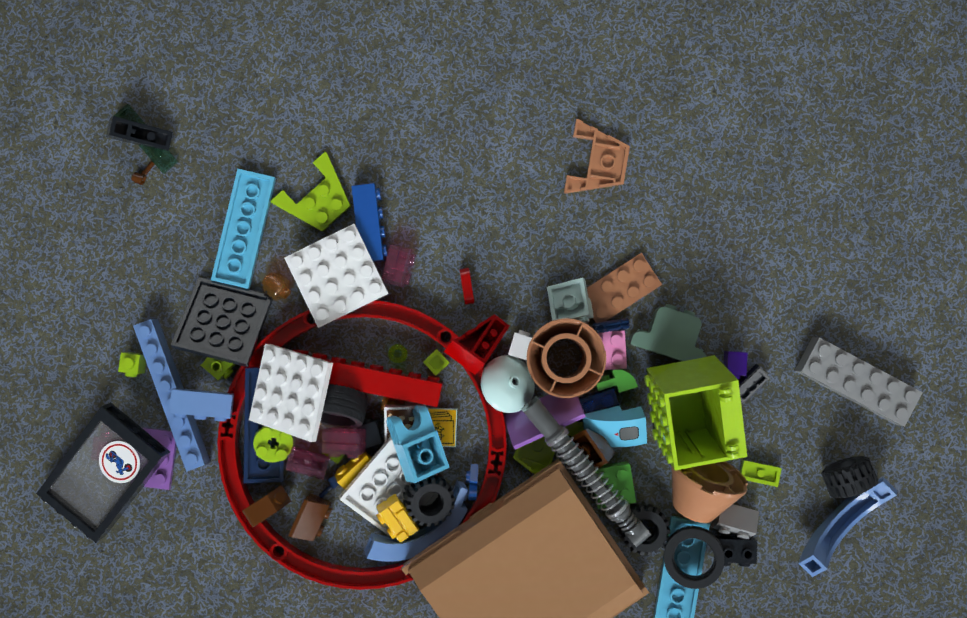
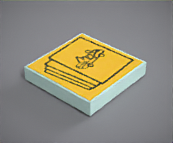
(446, 424)

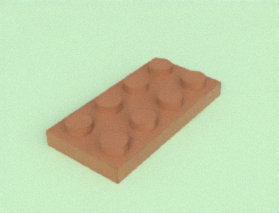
(622, 288)

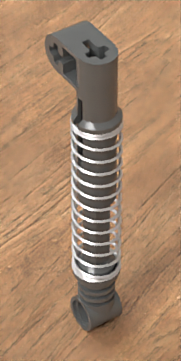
(583, 468)

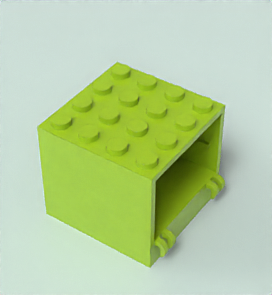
(696, 412)

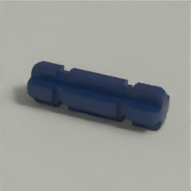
(611, 325)

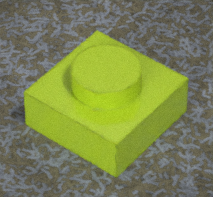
(436, 362)

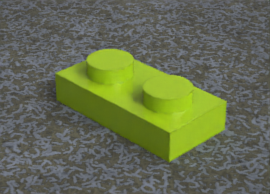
(760, 473)

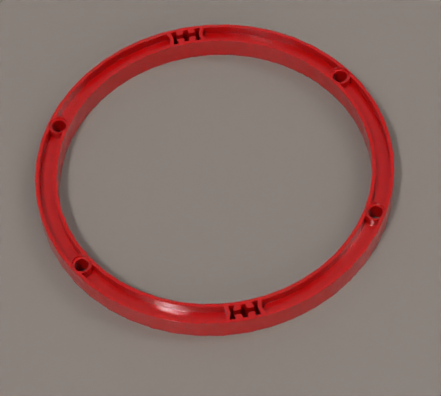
(240, 497)

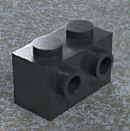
(739, 550)

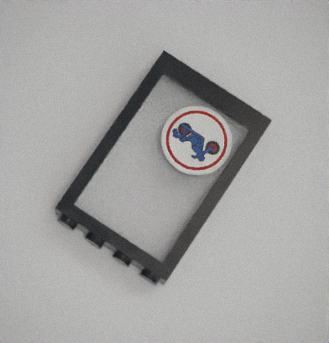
(102, 472)

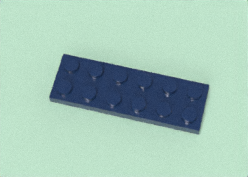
(255, 468)

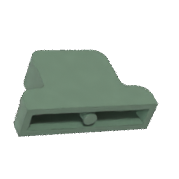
(671, 334)

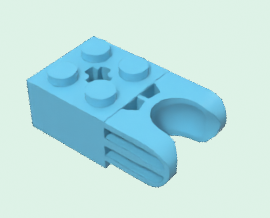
(417, 440)

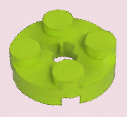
(268, 453)

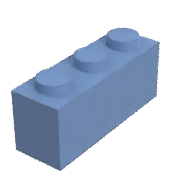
(201, 404)

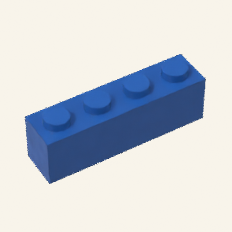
(368, 219)

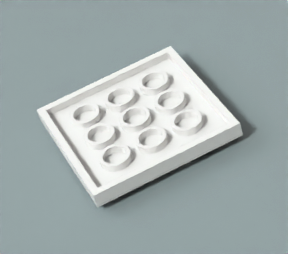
(336, 275)
(290, 392)
(376, 483)

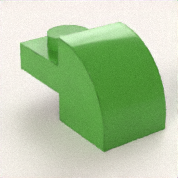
(620, 379)

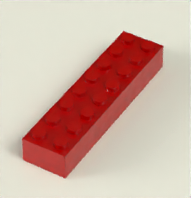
(383, 382)

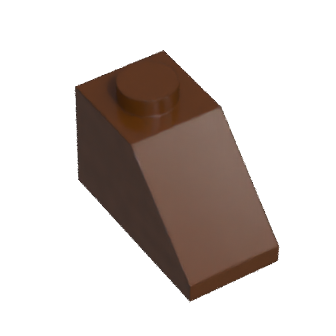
(267, 506)

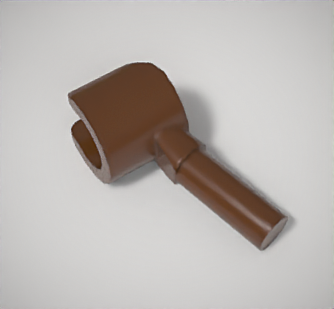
(140, 178)

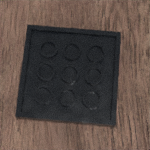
(222, 322)

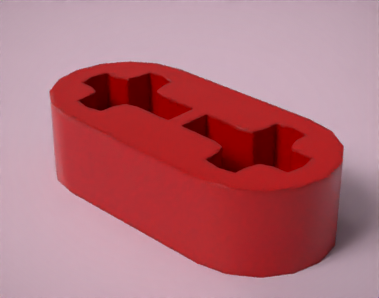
(467, 286)

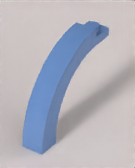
(828, 535)
(388, 549)

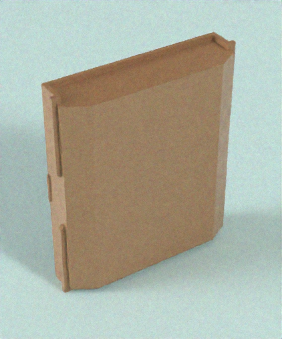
(529, 558)

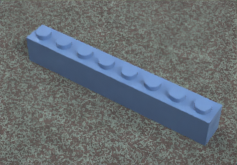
(166, 378)

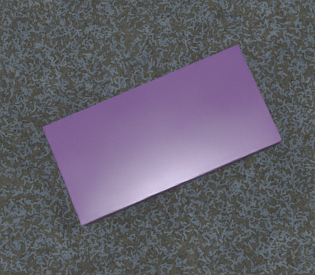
(563, 410)

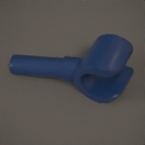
(333, 484)

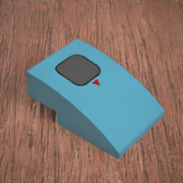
(618, 426)

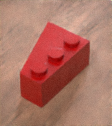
(478, 344)

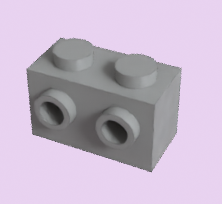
(737, 521)

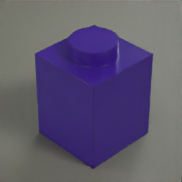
(736, 363)

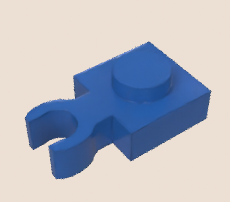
(472, 478)

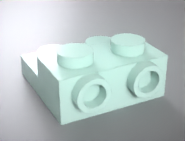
(570, 301)

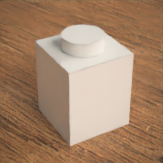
(520, 344)

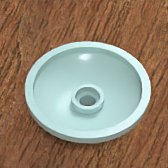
(498, 385)

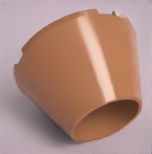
(591, 366)
(706, 490)

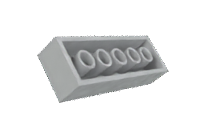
(858, 381)

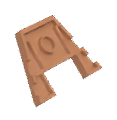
(606, 161)

